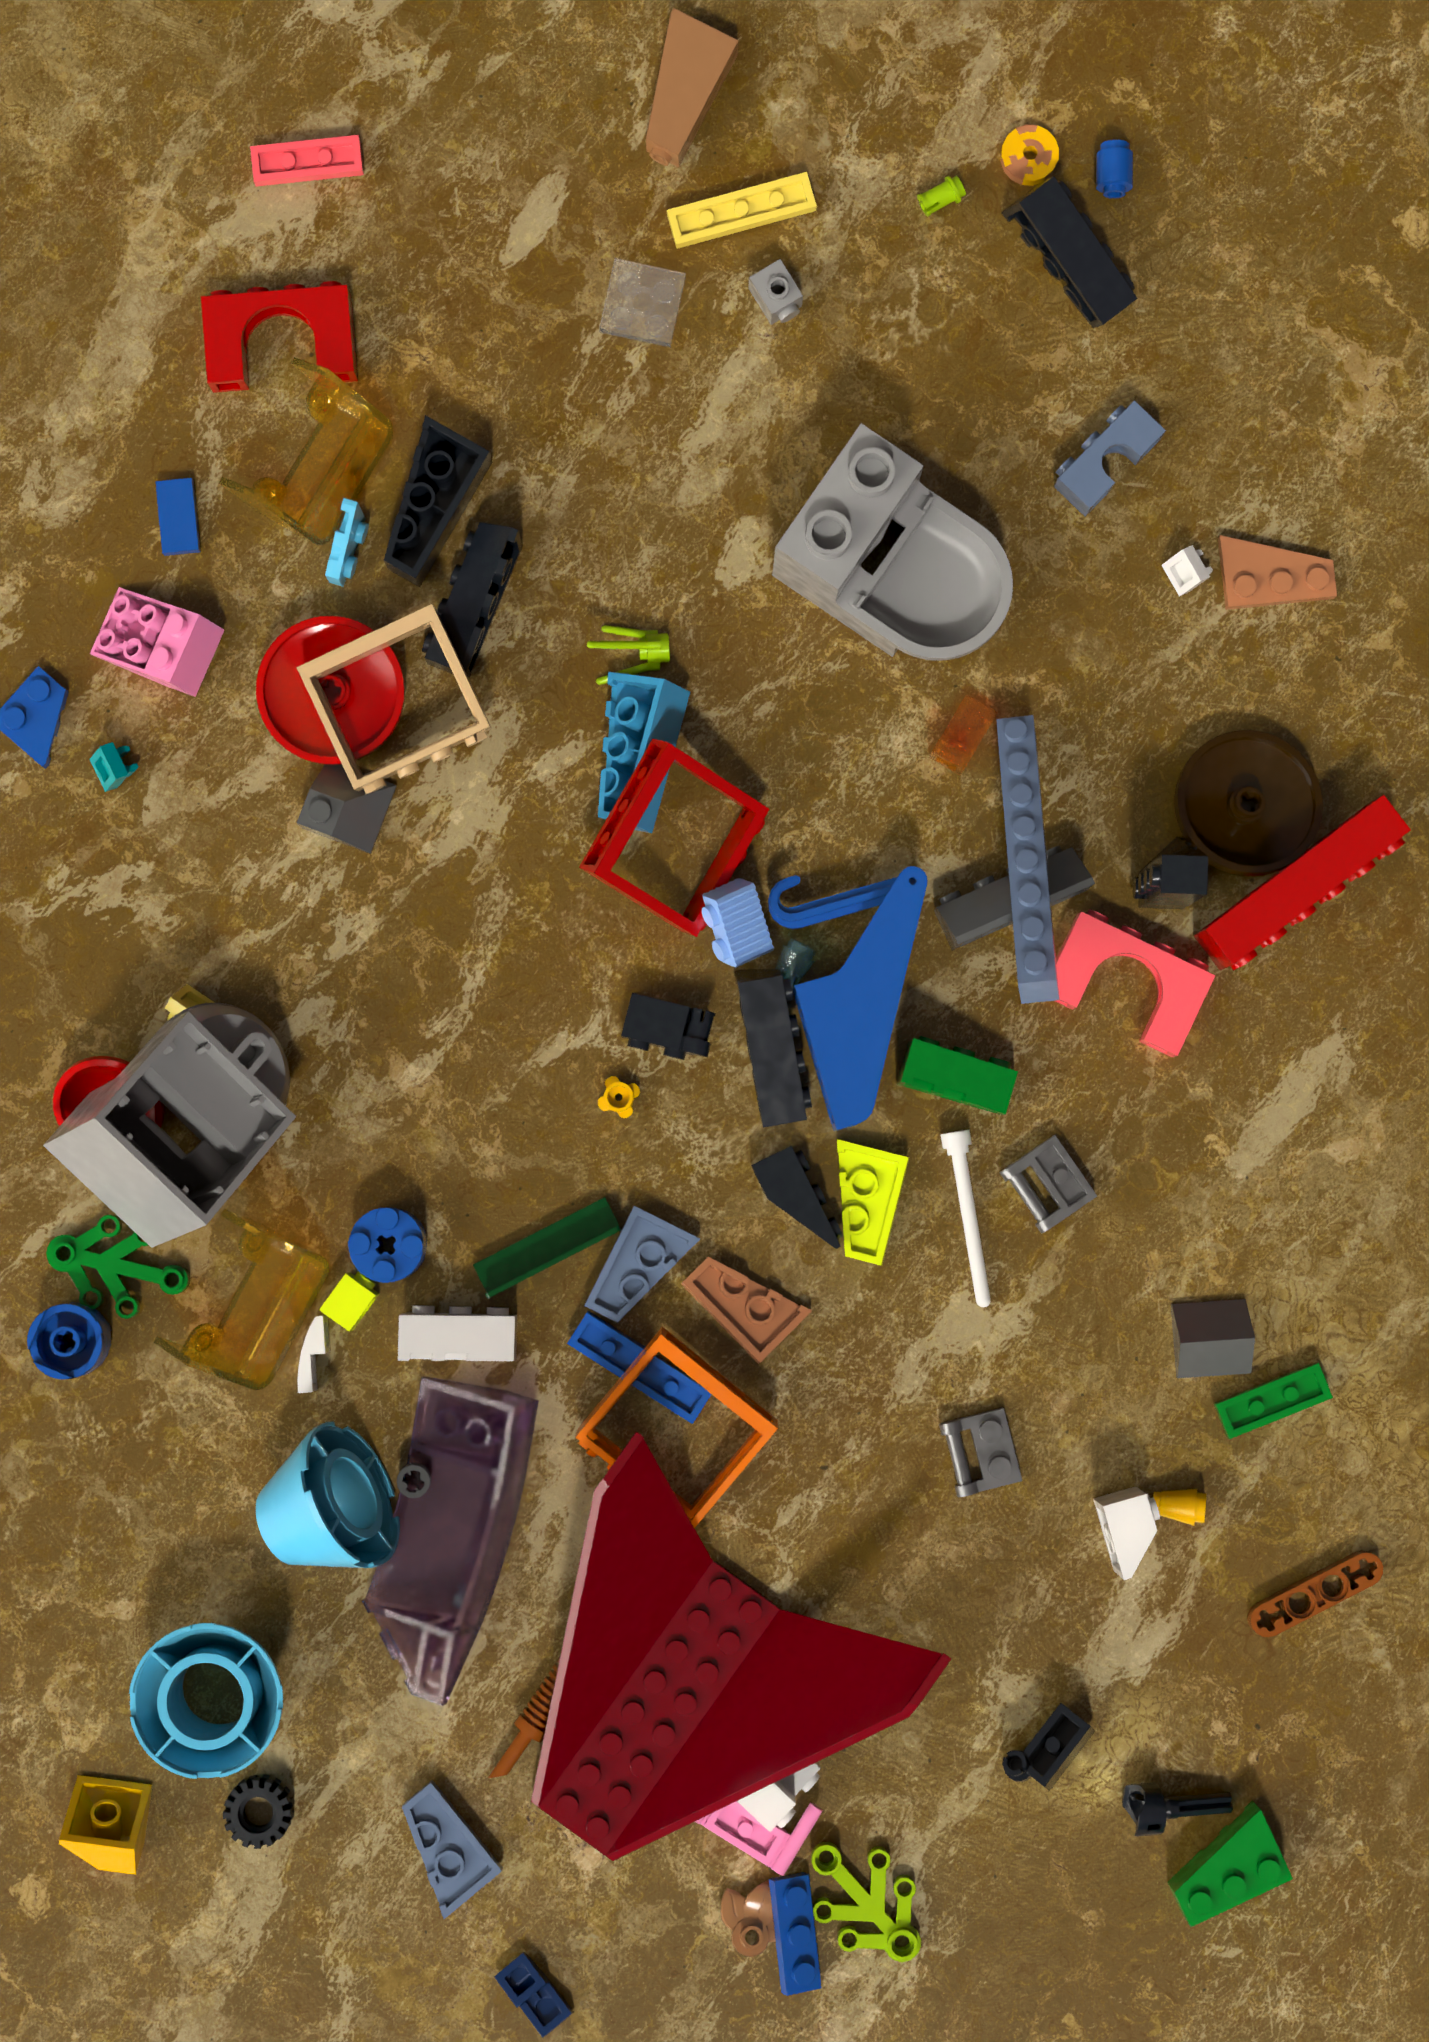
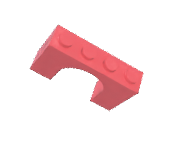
(1179, 983)

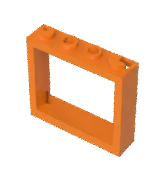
(716, 1384)

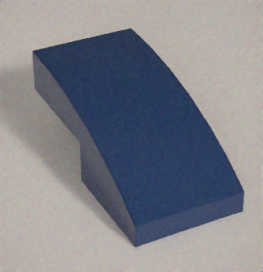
(534, 1994)

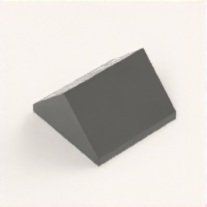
(1212, 1338)

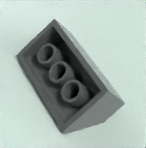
(990, 907)

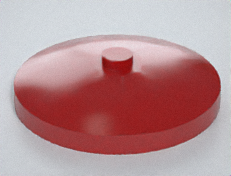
(363, 695)

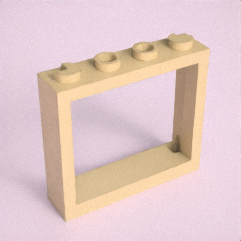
(365, 646)

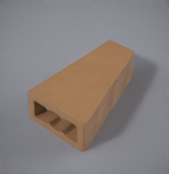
(689, 78)

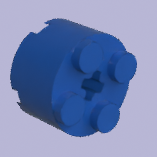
(366, 1244)
(50, 1350)

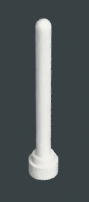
(957, 1147)

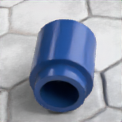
(1114, 168)

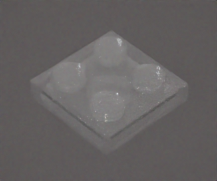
(642, 302)

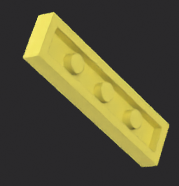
(741, 210)

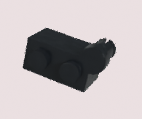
(667, 1026)
(1050, 1749)

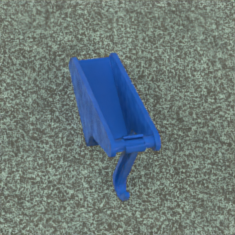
(854, 1009)

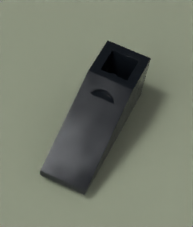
(787, 1187)

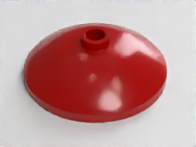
(86, 1077)

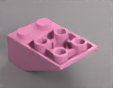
(157, 641)

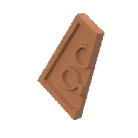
(1271, 575)
(745, 1309)

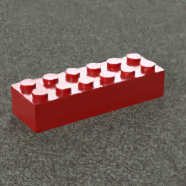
(1311, 878)

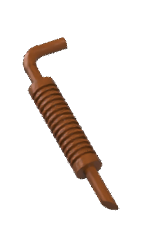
(531, 1724)

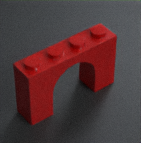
(233, 318)

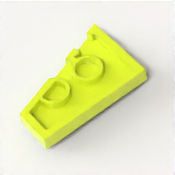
(870, 1196)

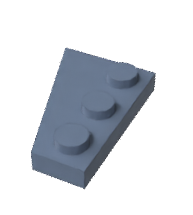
(637, 1262)
(452, 1852)

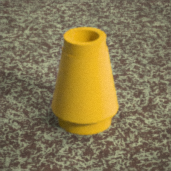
(1182, 1505)

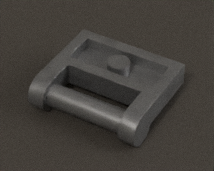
(1058, 1176)
(992, 1447)

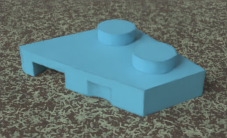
(352, 531)

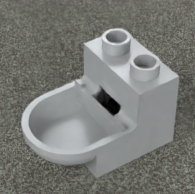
(939, 584)
(222, 1080)

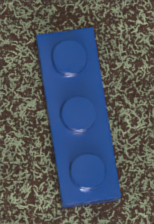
(795, 1933)

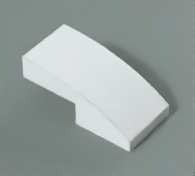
(315, 1343)

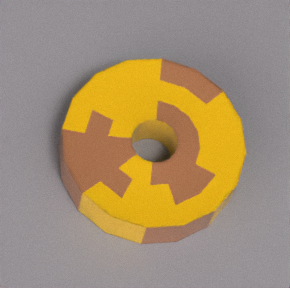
(1032, 139)

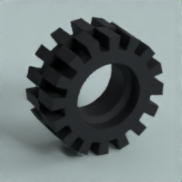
(258, 1834)

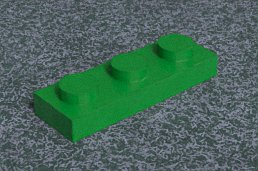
(1273, 1400)

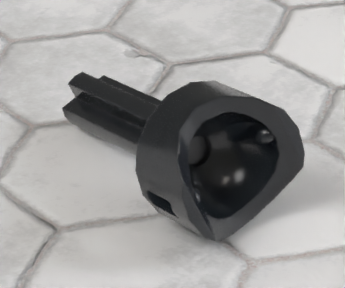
(1151, 1809)

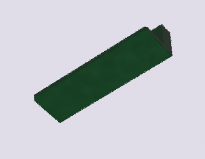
(547, 1247)

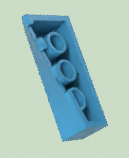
(637, 713)

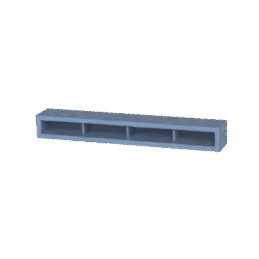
(1027, 860)

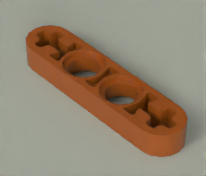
(1313, 1589)

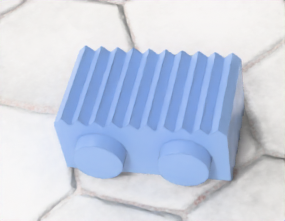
(736, 922)

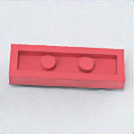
(307, 160)

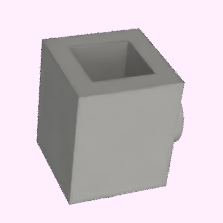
(776, 293)

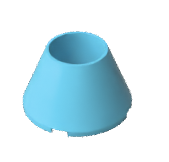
(329, 1503)
(174, 1733)

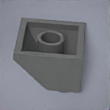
(343, 813)

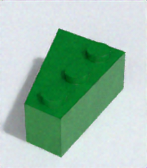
(957, 1075)
(1230, 1869)

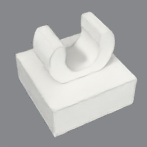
(1186, 570)

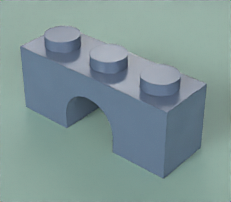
(1130, 434)

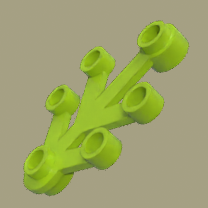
(870, 1906)

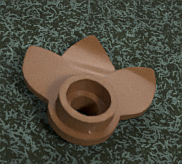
(748, 1914)

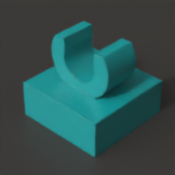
(110, 767)

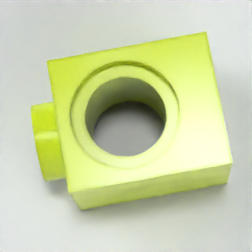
(350, 1300)

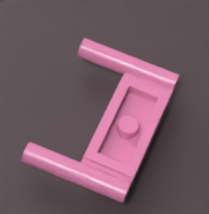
(771, 1848)

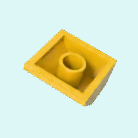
(107, 1823)

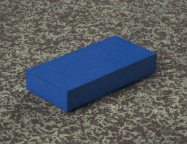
(178, 516)

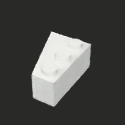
(457, 1334)

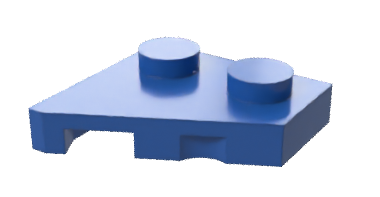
(33, 715)

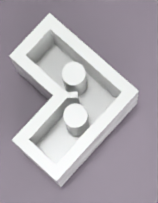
(775, 1803)

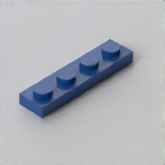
(659, 1378)

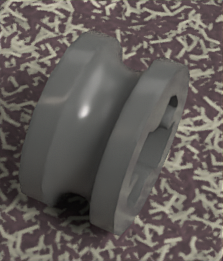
(425, 1476)

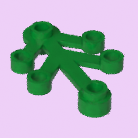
(109, 1265)

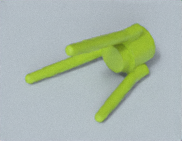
(651, 647)

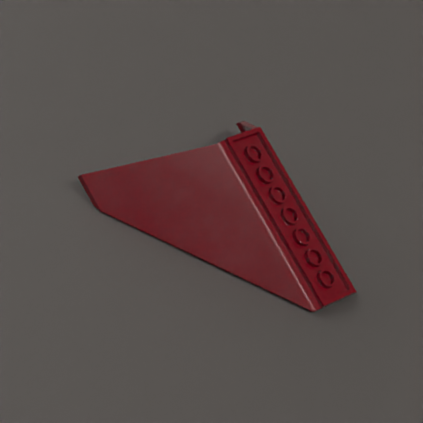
(690, 1681)

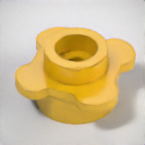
(628, 1093)

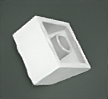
(1127, 1527)

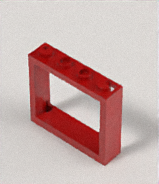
(630, 809)

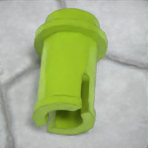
(941, 195)

